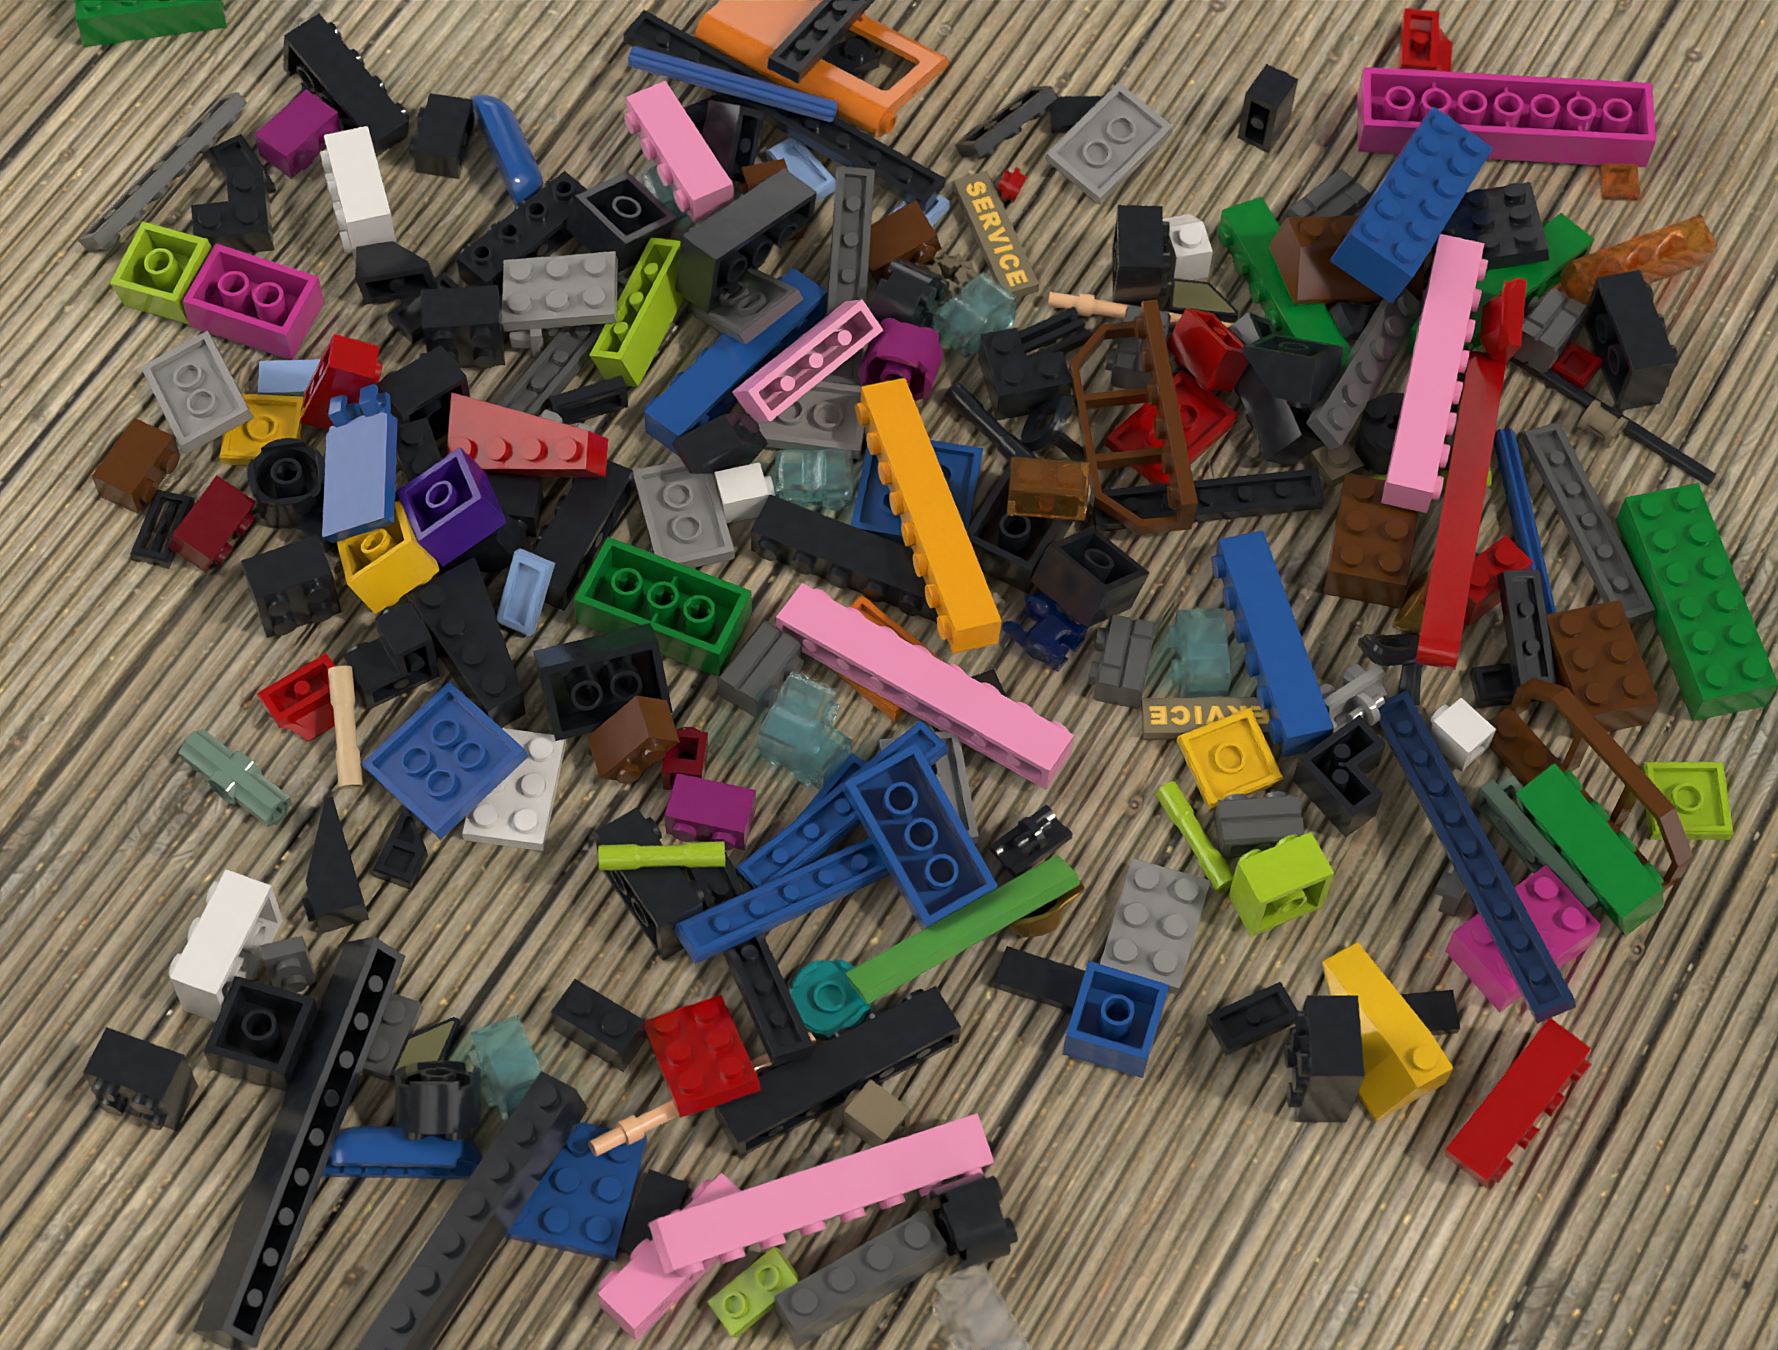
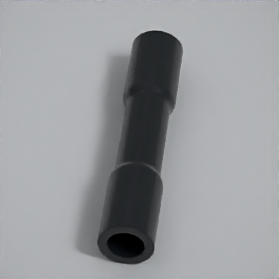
(974, 412)

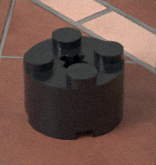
(909, 294)
(1378, 432)
(287, 482)
(438, 1100)
(973, 1220)

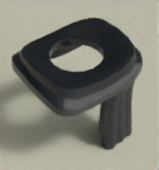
(1053, 433)
(1393, 651)

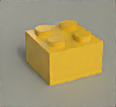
(386, 562)

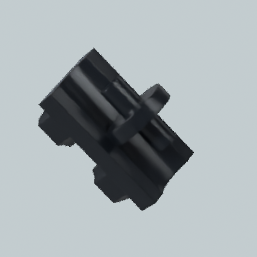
(1030, 841)

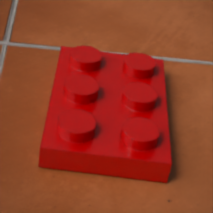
(1203, 422)
(701, 1056)

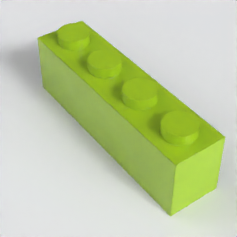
(642, 315)

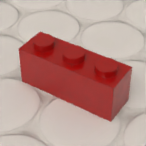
(341, 371)

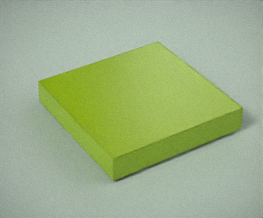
(1698, 795)

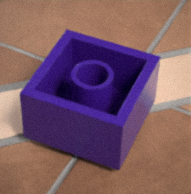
(451, 506)

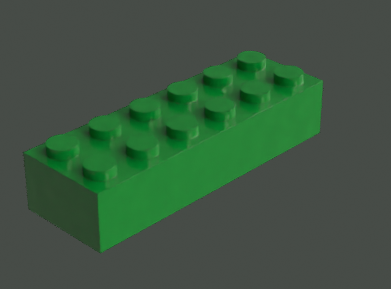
(1696, 602)

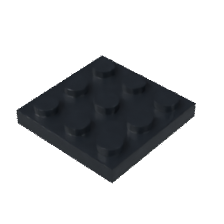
(1502, 220)

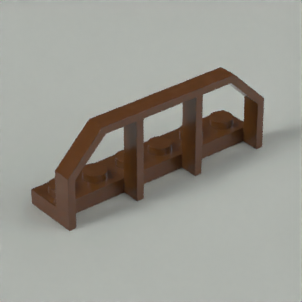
(1167, 424)
(1529, 757)

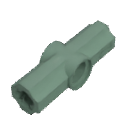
(235, 777)

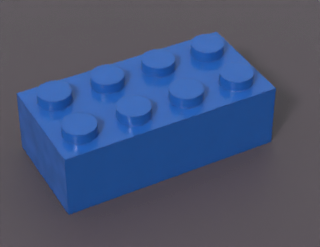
(919, 836)

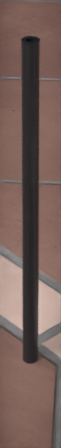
(1632, 429)

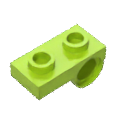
(753, 1292)

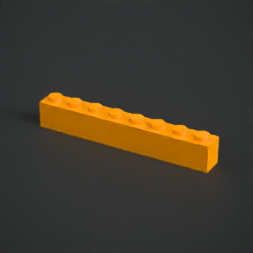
(928, 516)

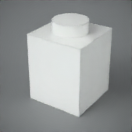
(743, 491)
(1461, 733)

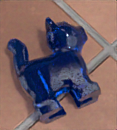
(1049, 633)

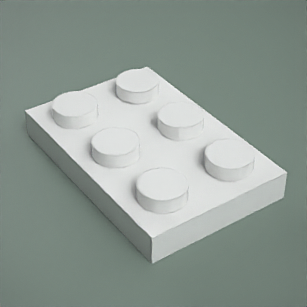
(522, 804)

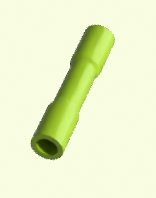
(1183, 817)
(634, 856)

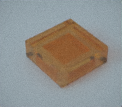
(1619, 182)

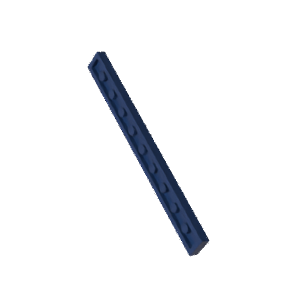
(1474, 860)

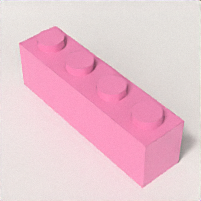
(678, 151)
(807, 361)
(642, 1290)

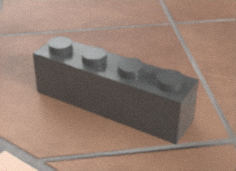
(860, 1278)

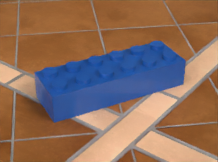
(1411, 205)

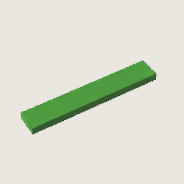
(962, 929)

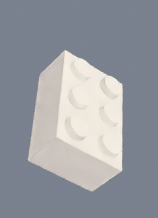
(356, 189)
(224, 943)

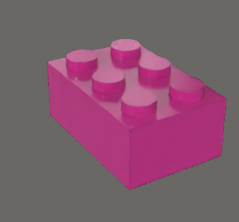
(253, 301)
(1557, 915)

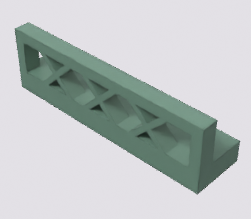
(1526, 839)

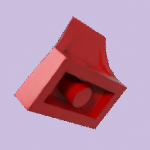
(1423, 42)
(1503, 321)
(302, 700)

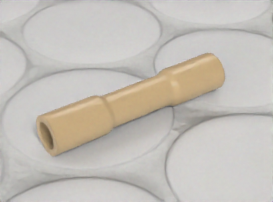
(347, 752)

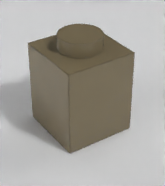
(875, 1115)

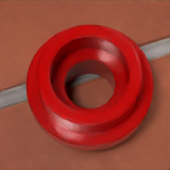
(1011, 184)

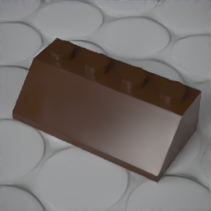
(1303, 258)

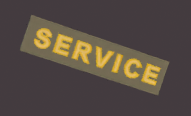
(995, 234)
(1176, 716)

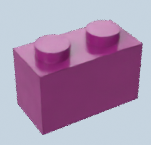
(297, 134)
(710, 811)

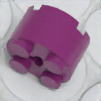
(903, 353)

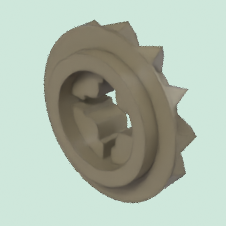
(962, 269)

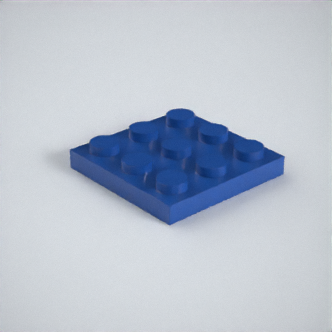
(872, 506)
(445, 760)
(582, 1197)

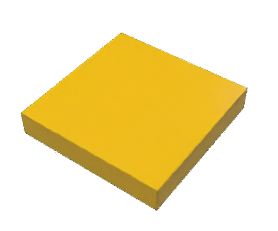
(273, 419)
(1229, 758)

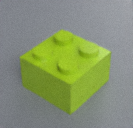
(160, 270)
(1280, 883)

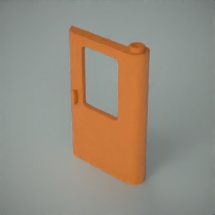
(756, 28)

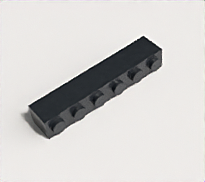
(840, 555)
(817, 1083)

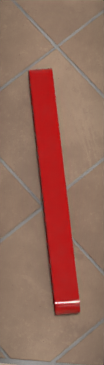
(1461, 513)

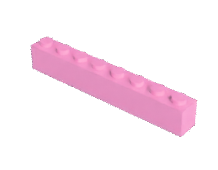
(1433, 374)
(926, 686)
(819, 1194)

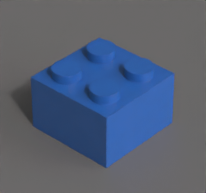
(1115, 1019)

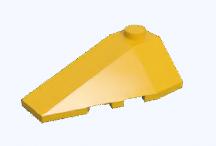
(1398, 1049)

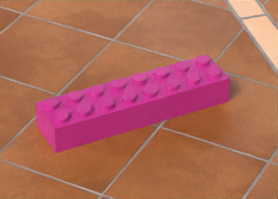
(1513, 114)

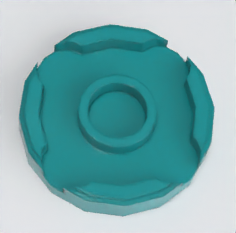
(827, 998)

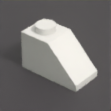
(1188, 248)

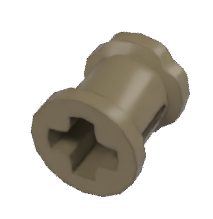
(1602, 423)

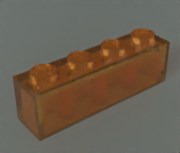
(1654, 254)

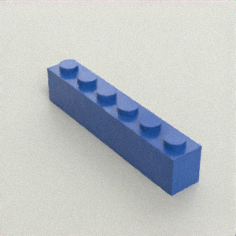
(707, 386)
(1272, 643)

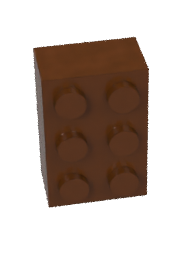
(1369, 545)
(1602, 665)

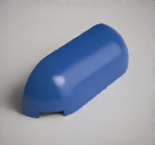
(508, 147)
(385, 1154)

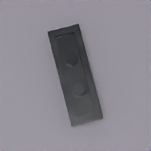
(1006, 122)
(1526, 626)

